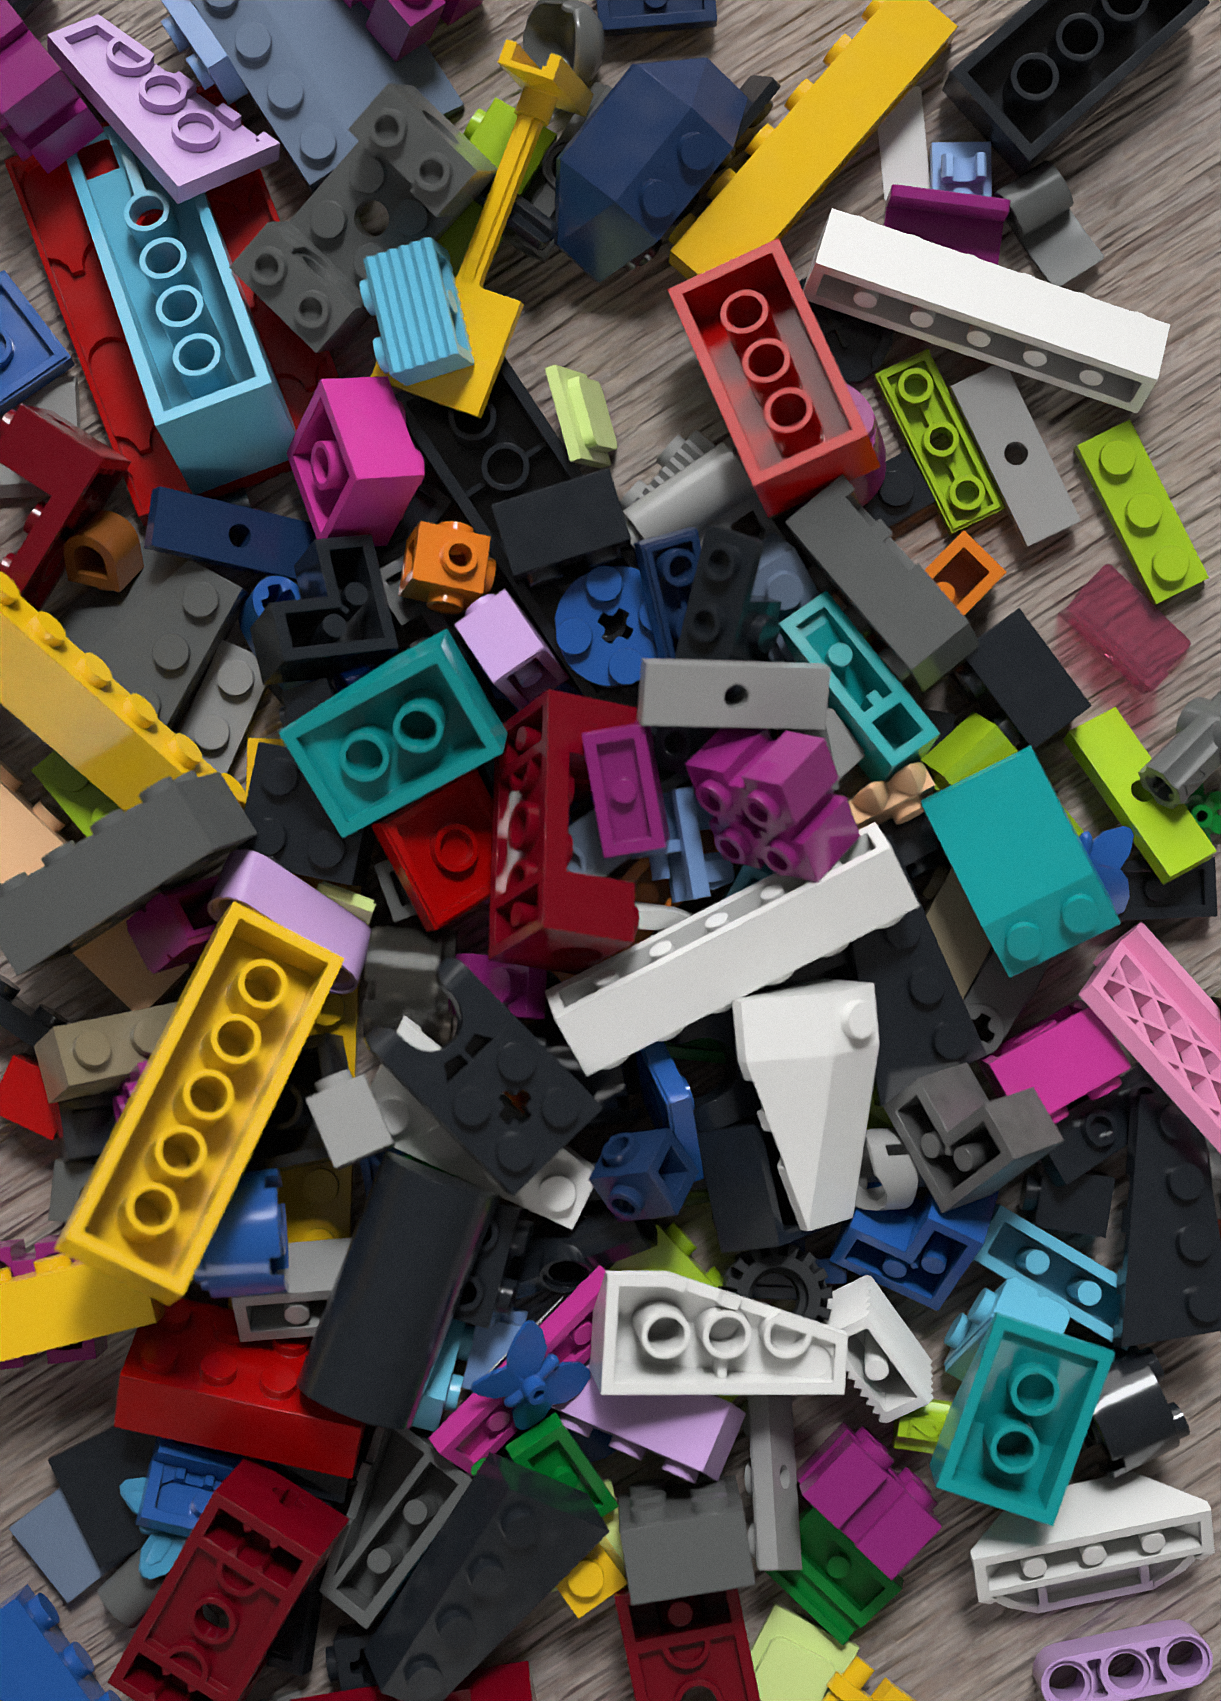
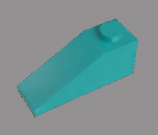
(860, 688)

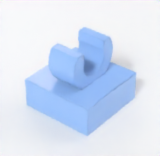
(961, 167)

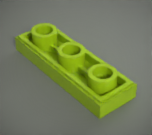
(924, 407)
(1111, 760)

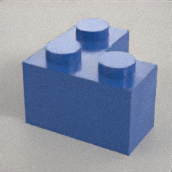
(916, 1247)

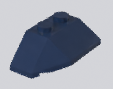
(642, 160)

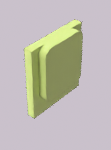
(582, 416)
(796, 1657)

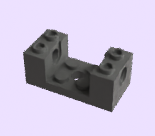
(315, 263)

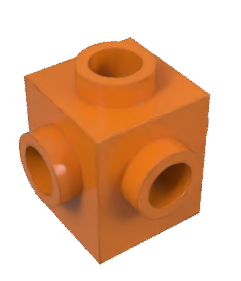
(446, 566)

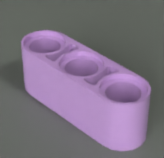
(294, 904)
(1150, 1672)

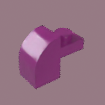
(516, 986)

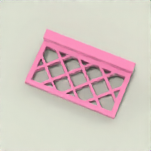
(1165, 1006)

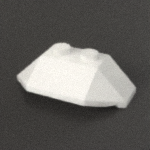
(1103, 1545)

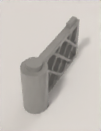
(702, 494)

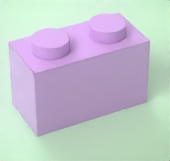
(510, 648)

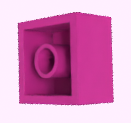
(355, 459)
(1060, 1057)

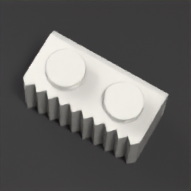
(881, 1350)

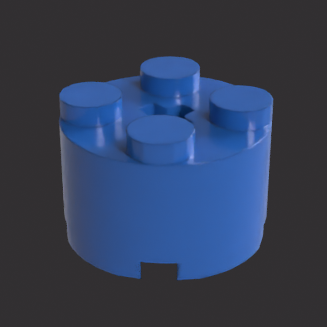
(248, 1241)

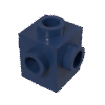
(643, 1175)

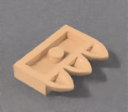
(893, 799)

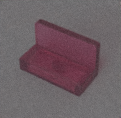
(1125, 629)

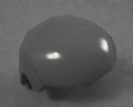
(568, 31)

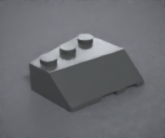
(158, 629)

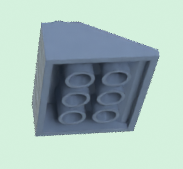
(315, 72)

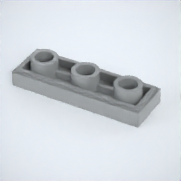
(1001, 420)
(769, 694)
(772, 1483)

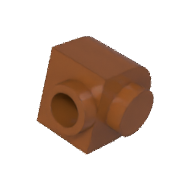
(104, 552)

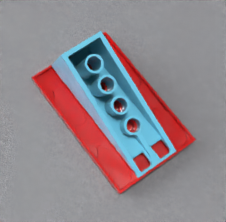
(173, 344)

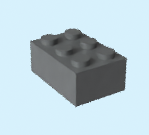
(684, 1538)

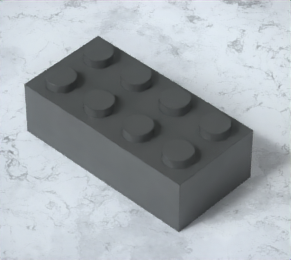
(119, 868)

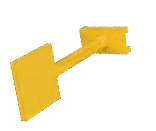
(489, 315)

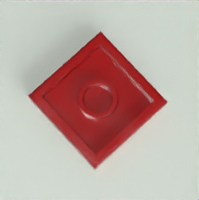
(442, 848)

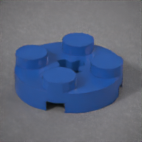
(580, 634)

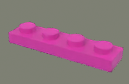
(486, 1423)

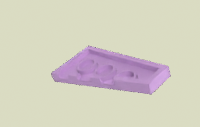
(157, 112)

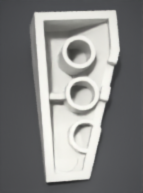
(814, 1073)
(694, 1339)

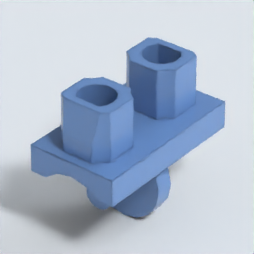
(682, 861)

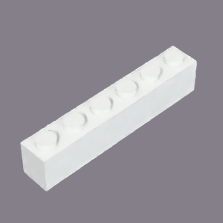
(986, 311)
(728, 953)

